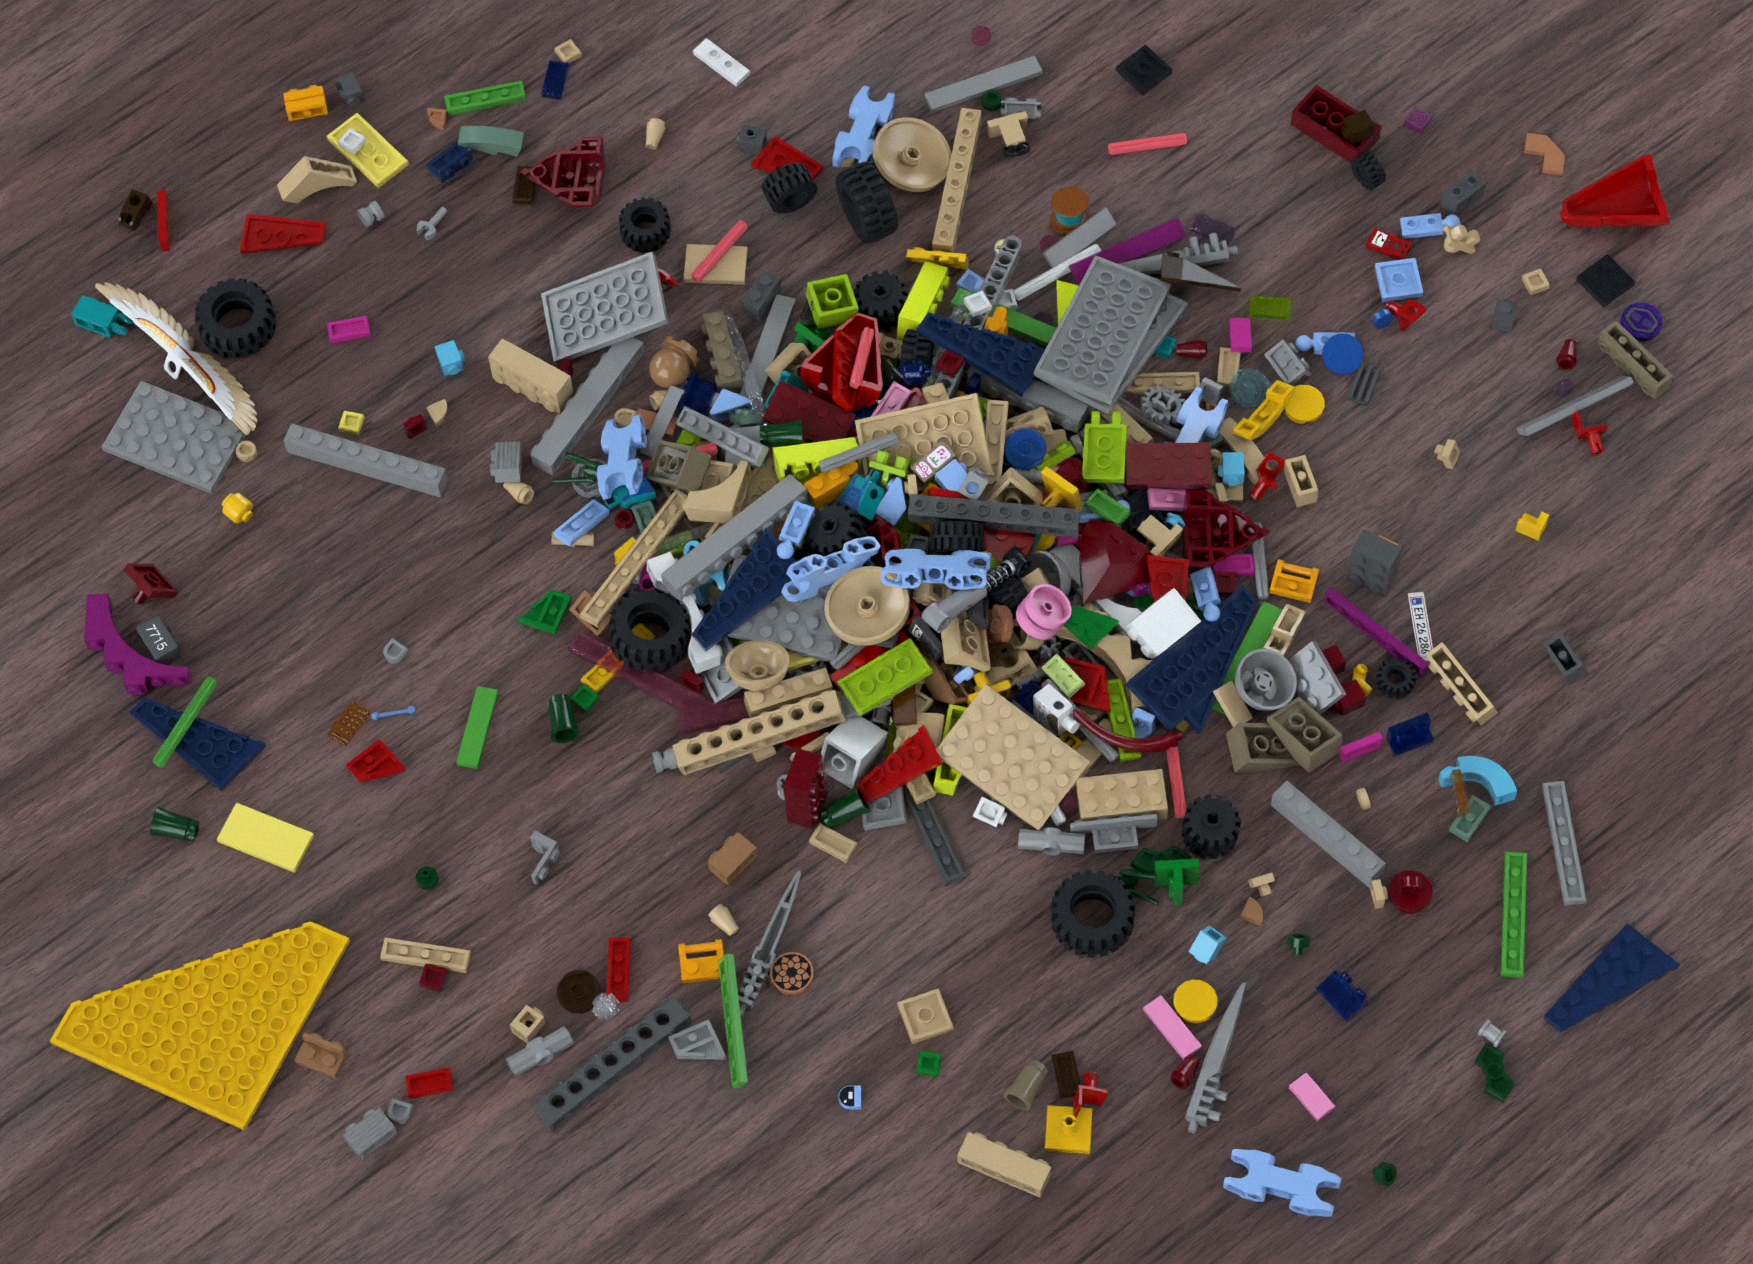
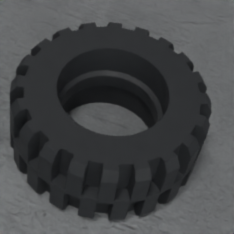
(866, 202)
(227, 297)
(653, 608)
(1097, 887)

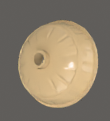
(757, 664)

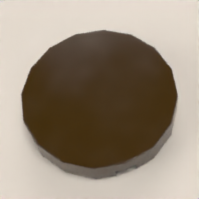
(578, 991)

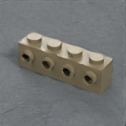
(722, 351)
(1635, 360)

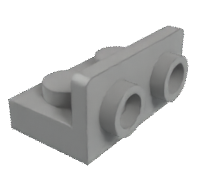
(1287, 362)

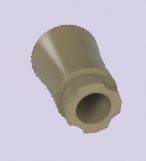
(1026, 1085)

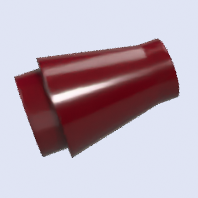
(1194, 349)
(1567, 357)
(1184, 1072)

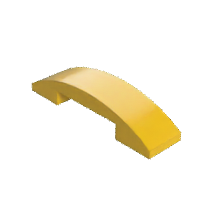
(1267, 413)

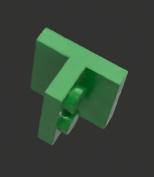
(811, 335)
(1175, 875)

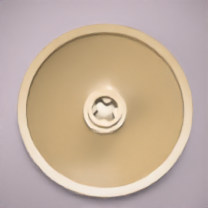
(911, 154)
(864, 608)

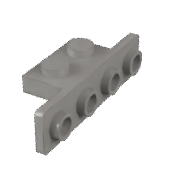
(1115, 833)

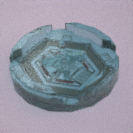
(1249, 387)

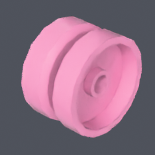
(1043, 611)

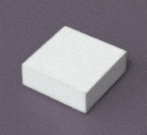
(352, 141)
(977, 303)

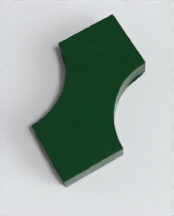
(1146, 858)
(1497, 1082)

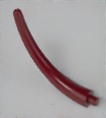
(1143, 745)

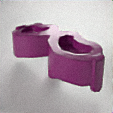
(1142, 589)

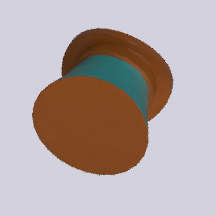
(1069, 209)

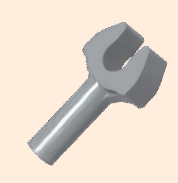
(430, 225)

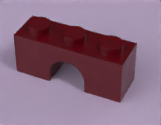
(1354, 695)

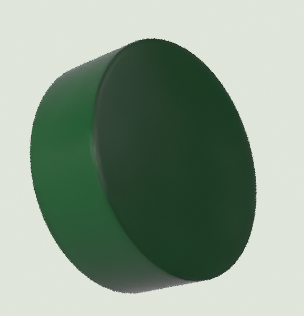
(991, 100)

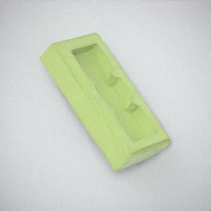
(1063, 675)

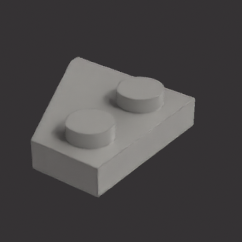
(697, 1043)

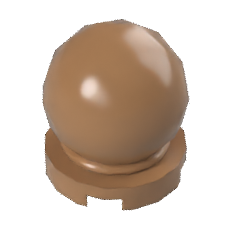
(672, 363)

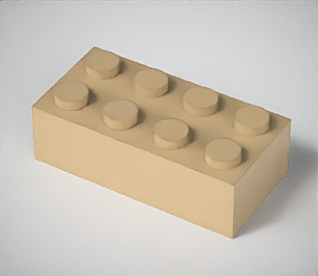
(530, 376)
(1122, 795)

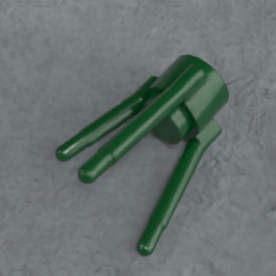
(590, 470)
(1130, 878)

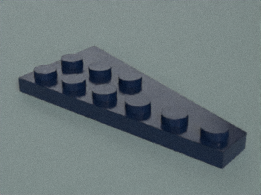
(990, 352)
(748, 591)
(205, 746)
(1615, 973)

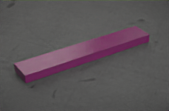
(1132, 247)
(1375, 631)

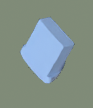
(970, 281)
(1143, 723)

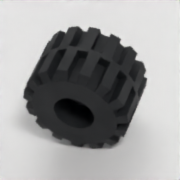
(881, 298)
(833, 528)
(1211, 826)

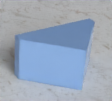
(726, 404)

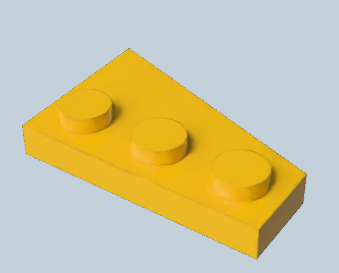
(938, 257)

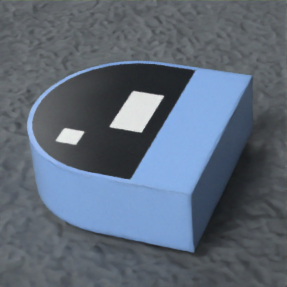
(850, 1097)

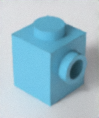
(450, 358)
(1232, 468)
(1207, 945)

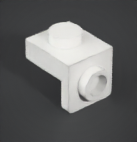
(990, 812)

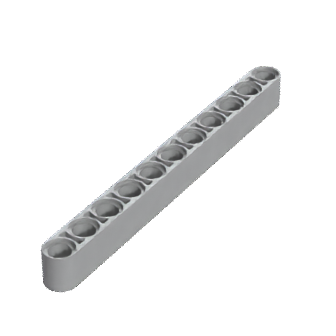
(993, 289)

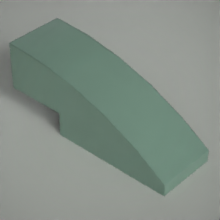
(491, 139)

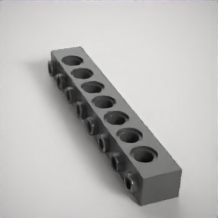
(996, 515)
(554, 1117)

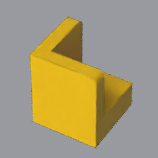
(1532, 526)

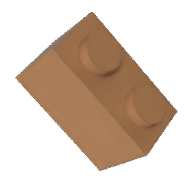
(732, 858)

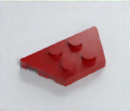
(1095, 691)

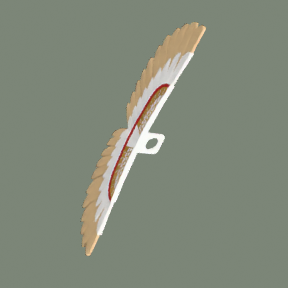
(202, 367)

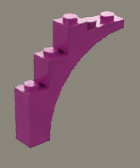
(119, 657)

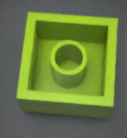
(831, 301)

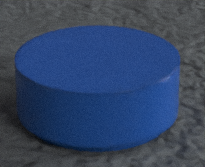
(1382, 318)

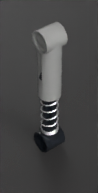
(941, 614)

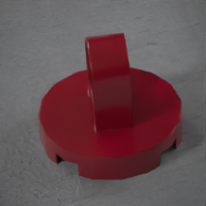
(1410, 891)

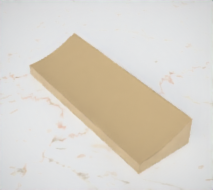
(965, 642)

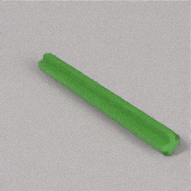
(184, 722)

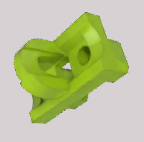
(881, 463)

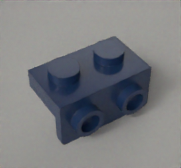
(450, 162)

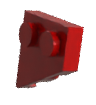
(375, 763)

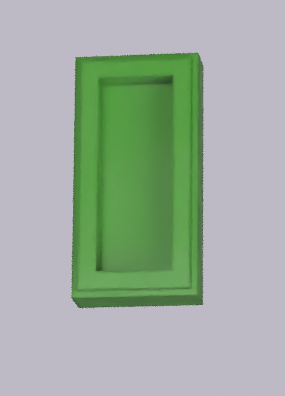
(1106, 508)

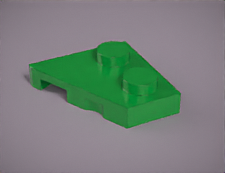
(547, 613)
(1089, 626)

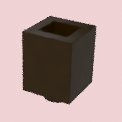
(1358, 127)

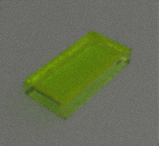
(1270, 307)

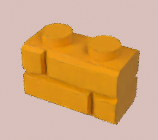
(305, 103)

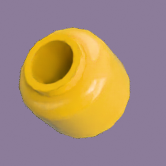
(237, 508)

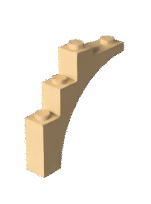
(1116, 653)

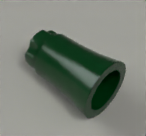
(782, 434)
(562, 719)
(845, 808)
(173, 825)

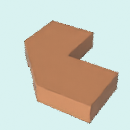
(1544, 146)

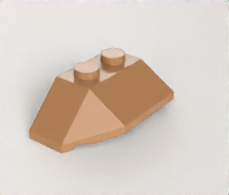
(941, 682)

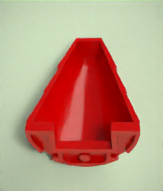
(1619, 199)
(818, 367)

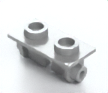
(1013, 106)

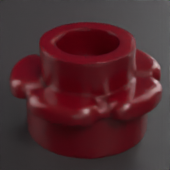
(624, 514)

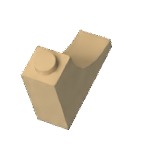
(312, 176)
(722, 501)
(1014, 674)

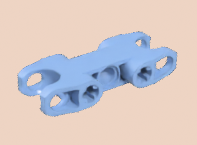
(867, 118)
(1199, 422)
(622, 465)
(952, 570)
(820, 571)
(1292, 1185)

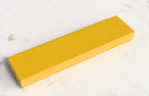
(599, 677)

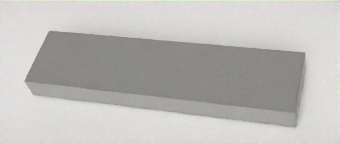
(1079, 237)

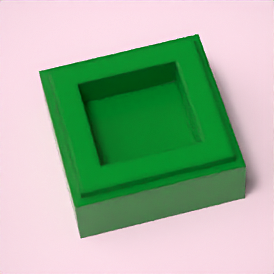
(584, 698)
(928, 1063)

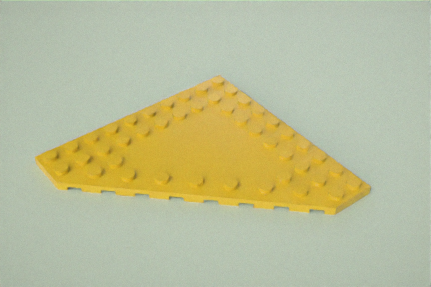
(214, 1025)

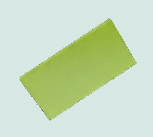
(884, 677)

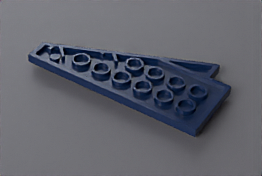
(1183, 677)

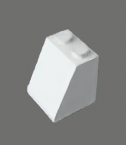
(1162, 624)
(852, 749)

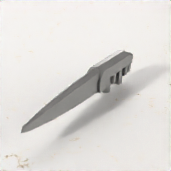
(1200, 255)
(764, 954)
(1209, 1077)

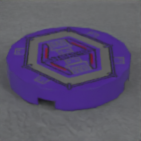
(1641, 321)

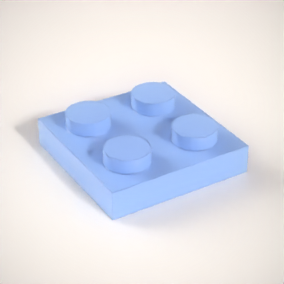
(1398, 279)

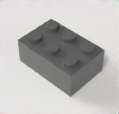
(1374, 562)

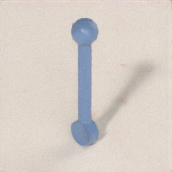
(410, 710)

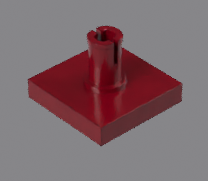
(150, 582)

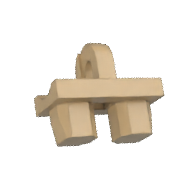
(1455, 234)

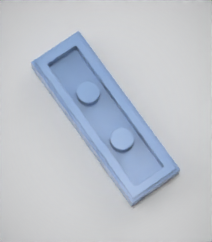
(581, 522)

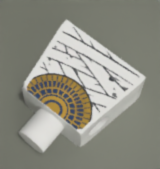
(1054, 711)

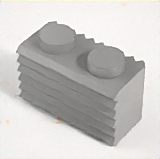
(506, 462)
(369, 1133)

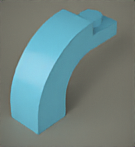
(1486, 773)

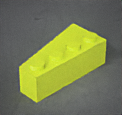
(923, 297)
(804, 459)
(947, 778)

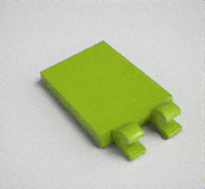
(1104, 450)

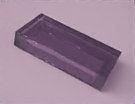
(1207, 225)

